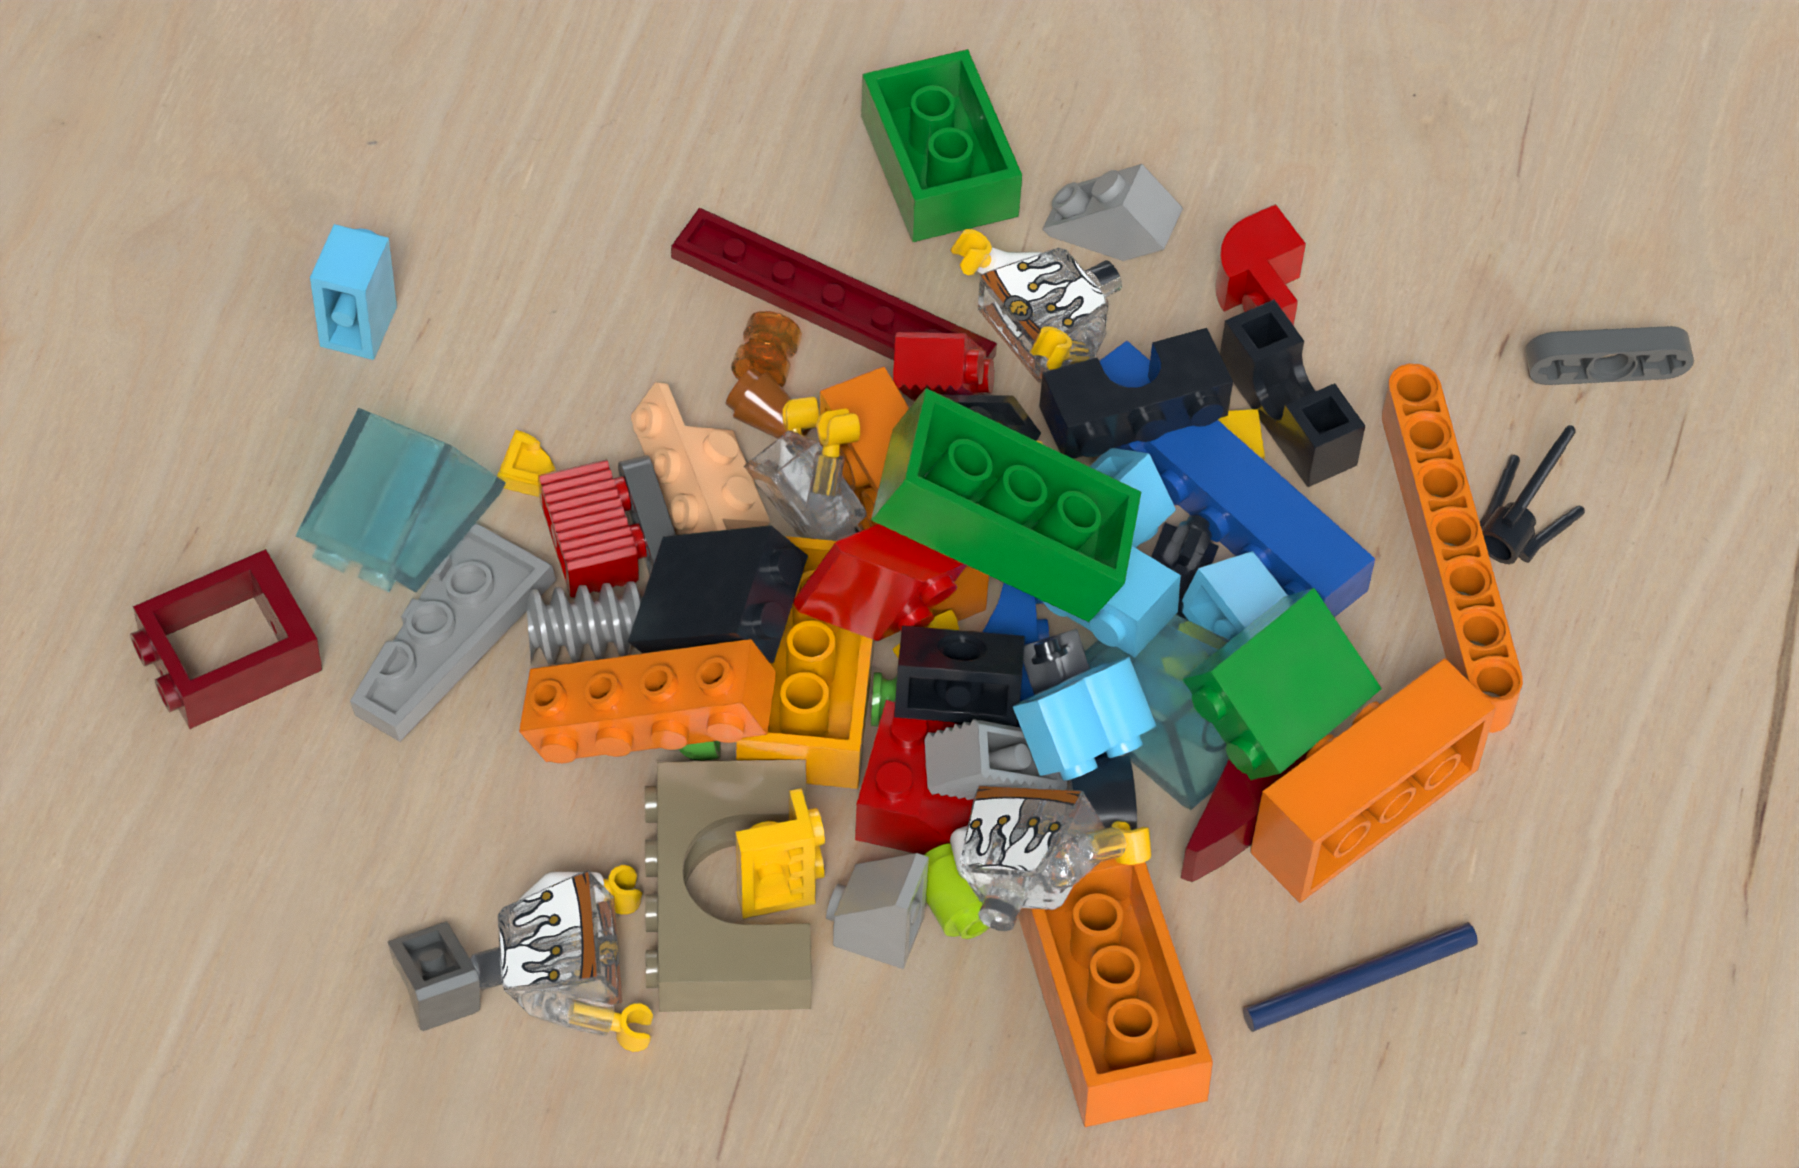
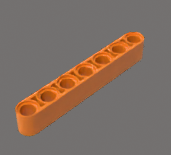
(1454, 521)

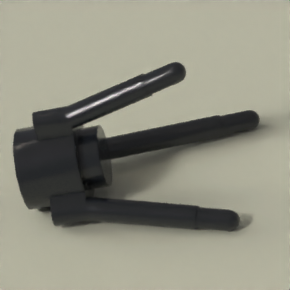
(1510, 529)

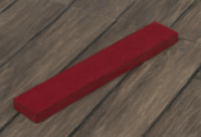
(805, 286)

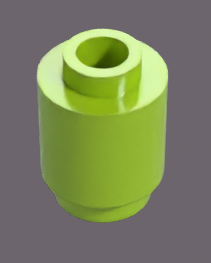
(951, 896)

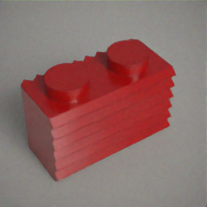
(942, 364)
(590, 526)

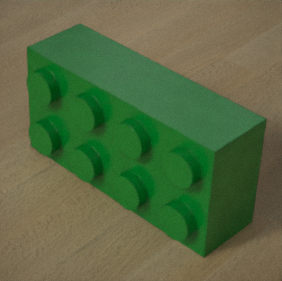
(1007, 506)

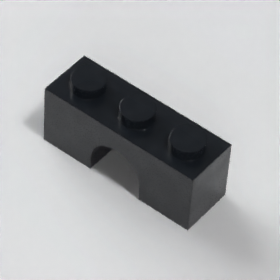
(1095, 414)
(1311, 427)

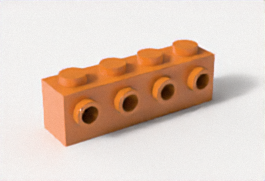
(648, 701)

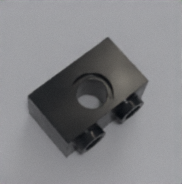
(958, 675)

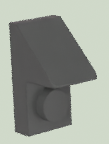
(437, 975)

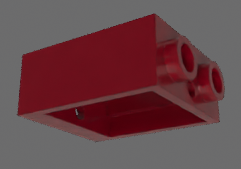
(245, 679)

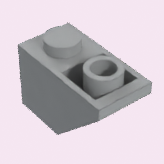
(1115, 214)

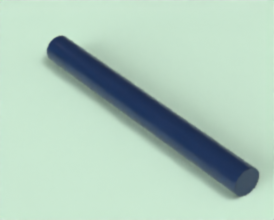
(1360, 976)

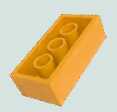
(817, 693)

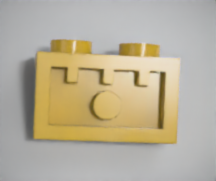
(780, 861)

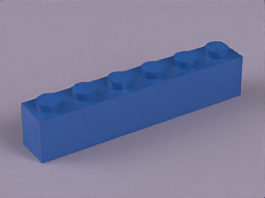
(1249, 502)

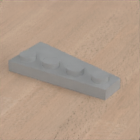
(448, 629)

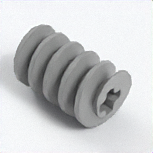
(582, 621)

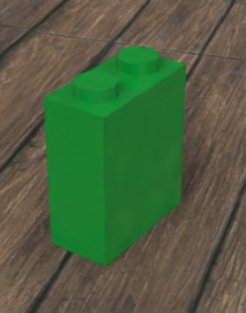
(1281, 685)

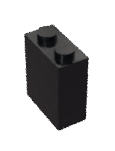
(719, 590)

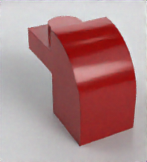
(1258, 262)

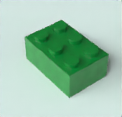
(940, 145)

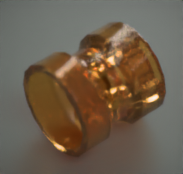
(768, 345)

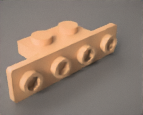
(696, 469)

